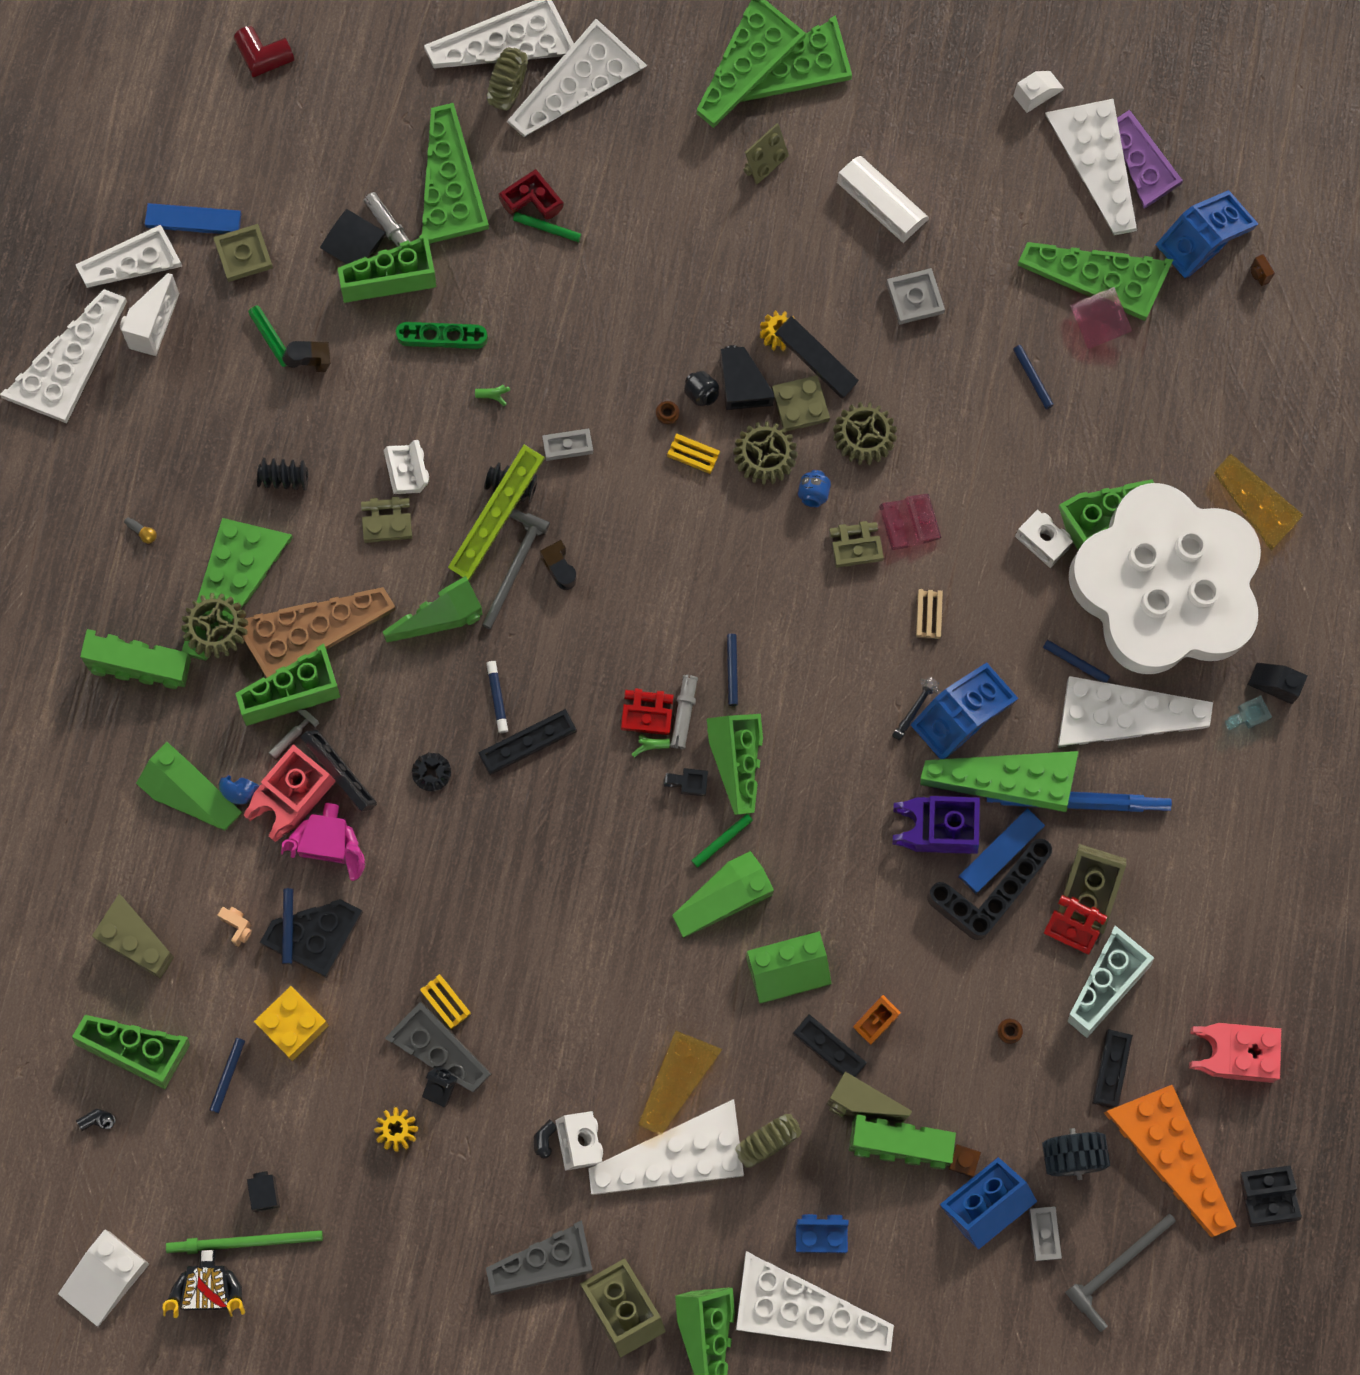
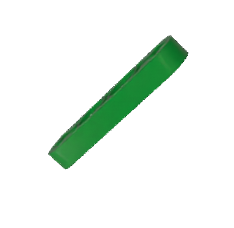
(441, 339)

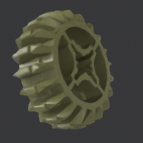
(507, 78)
(858, 428)
(756, 449)
(196, 619)
(768, 1140)

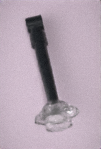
(929, 687)

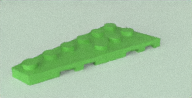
(753, 52)
(813, 63)
(1089, 273)
(238, 567)

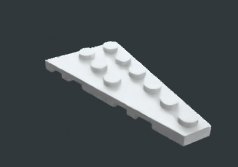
(531, 28)
(586, 70)
(1096, 151)
(64, 366)
(1117, 712)
(685, 1154)
(793, 1308)

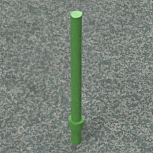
(193, 1245)

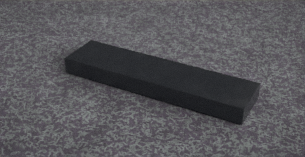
(816, 357)
(527, 742)
(339, 770)

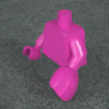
(327, 840)

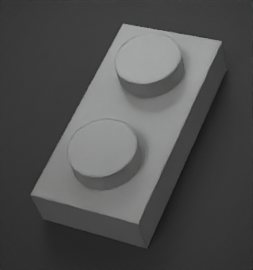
(567, 444)
(1045, 1234)

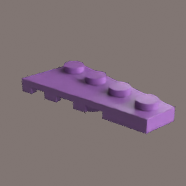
(1147, 165)

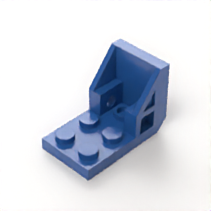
(1204, 232)
(963, 710)

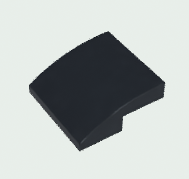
(352, 238)
(1270, 1196)

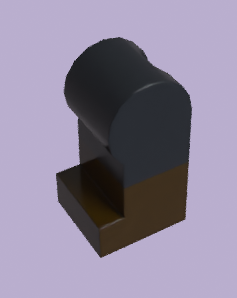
(308, 354)
(559, 569)

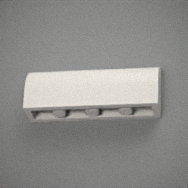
(881, 198)

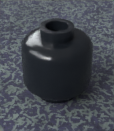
(701, 388)

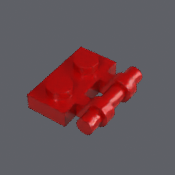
(647, 719)
(1071, 931)

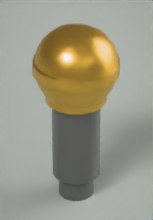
(147, 534)

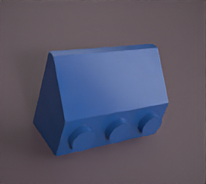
(988, 1202)

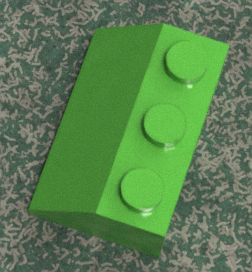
(789, 967)

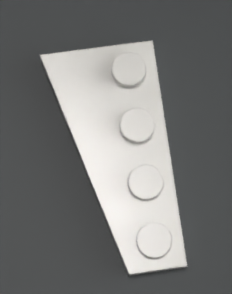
(133, 258)

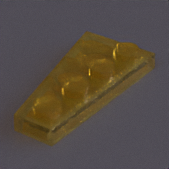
(1262, 505)
(678, 1077)

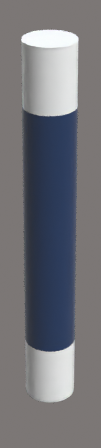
(497, 697)

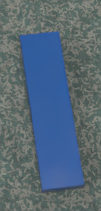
(192, 218)
(1001, 851)

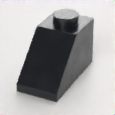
(1278, 681)

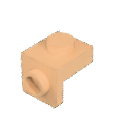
(234, 918)

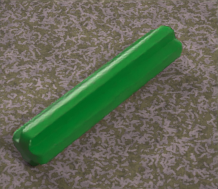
(268, 333)

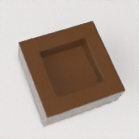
(1262, 270)
(964, 1160)

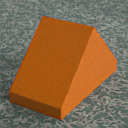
(877, 1019)

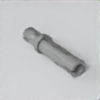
(393, 230)
(685, 703)

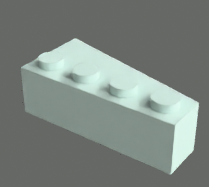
(1112, 977)

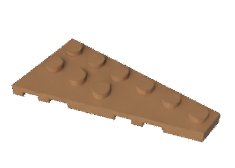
(291, 632)

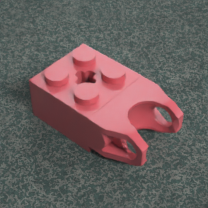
(285, 797)
(1231, 1055)

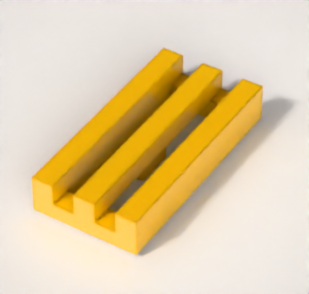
(696, 445)
(432, 985)

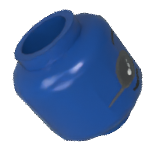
(814, 488)

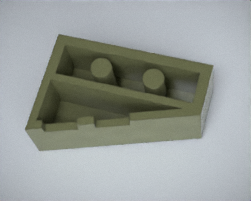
(132, 939)

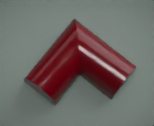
(259, 57)
(531, 189)

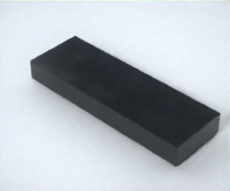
(829, 1047)
(1112, 1068)

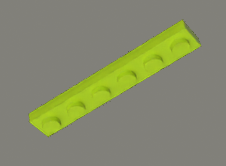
(496, 512)

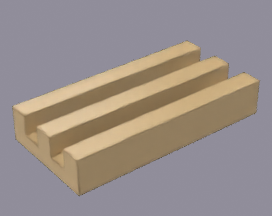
(930, 595)

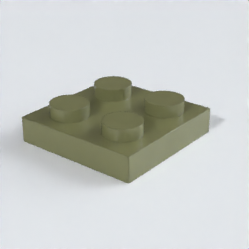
(243, 252)
(800, 403)

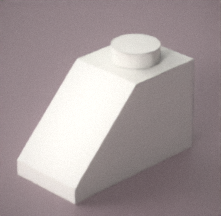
(1036, 89)

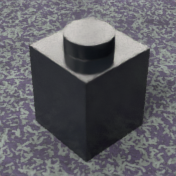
(263, 1192)

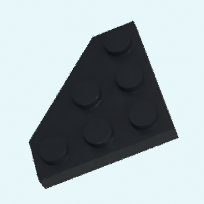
(317, 935)

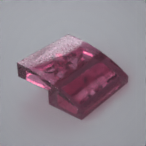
(1101, 318)
(910, 521)

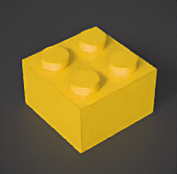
(291, 1023)

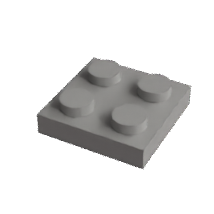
(915, 296)

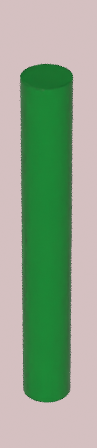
(548, 227)
(721, 840)

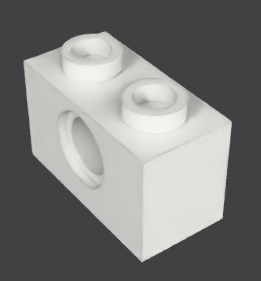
(1046, 551)
(573, 1153)

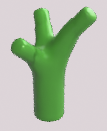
(493, 393)
(649, 743)

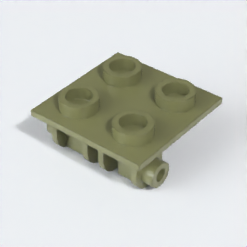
(766, 154)

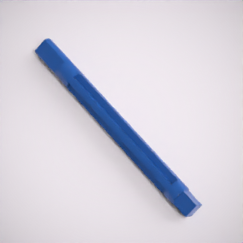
(1106, 801)

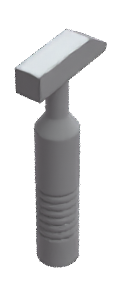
(293, 734)

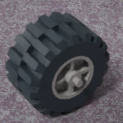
(1076, 1154)

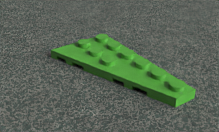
(451, 191)
(1024, 779)

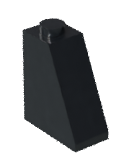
(743, 381)

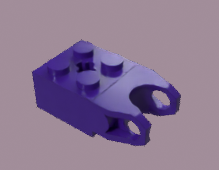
(933, 824)

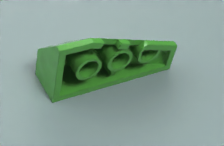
(1092, 511)
(451, 610)
(735, 750)
(177, 783)
(730, 890)
(704, 1326)

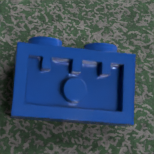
(822, 1235)

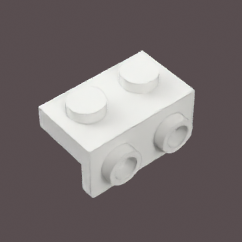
(406, 468)

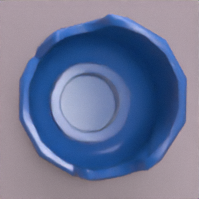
(239, 791)

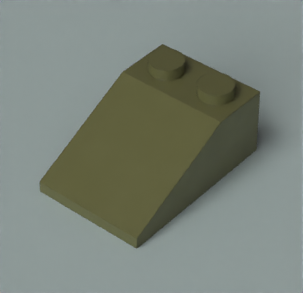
(1094, 881)
(857, 1097)
(623, 1307)

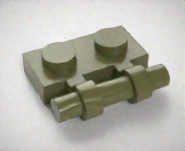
(386, 527)
(858, 550)

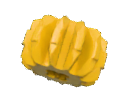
(769, 328)
(394, 1121)

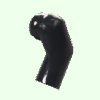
(96, 1117)
(541, 1139)

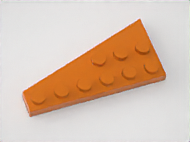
(1169, 1146)

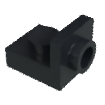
(439, 1086)

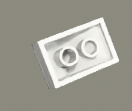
(150, 316)
(102, 1277)

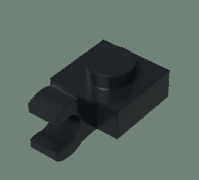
(691, 781)

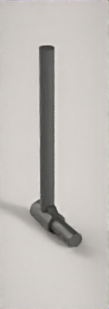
(533, 526)
(1081, 1295)

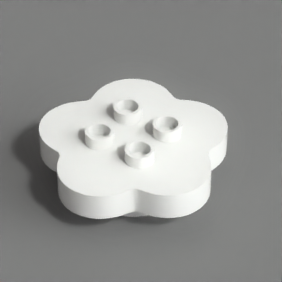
(1169, 580)

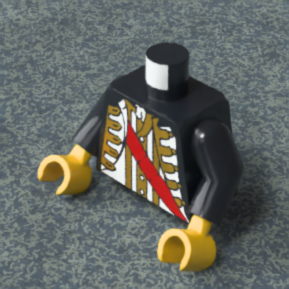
(205, 1288)

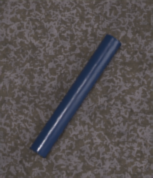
(1033, 377)
(1076, 661)
(732, 670)
(287, 938)
(227, 1075)

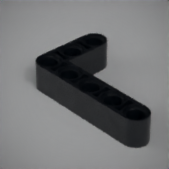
(998, 895)

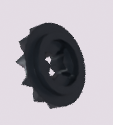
(429, 782)

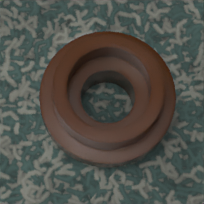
(667, 406)
(1015, 1025)

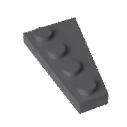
(434, 1044)
(543, 1262)

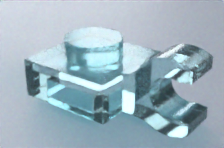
(1251, 712)

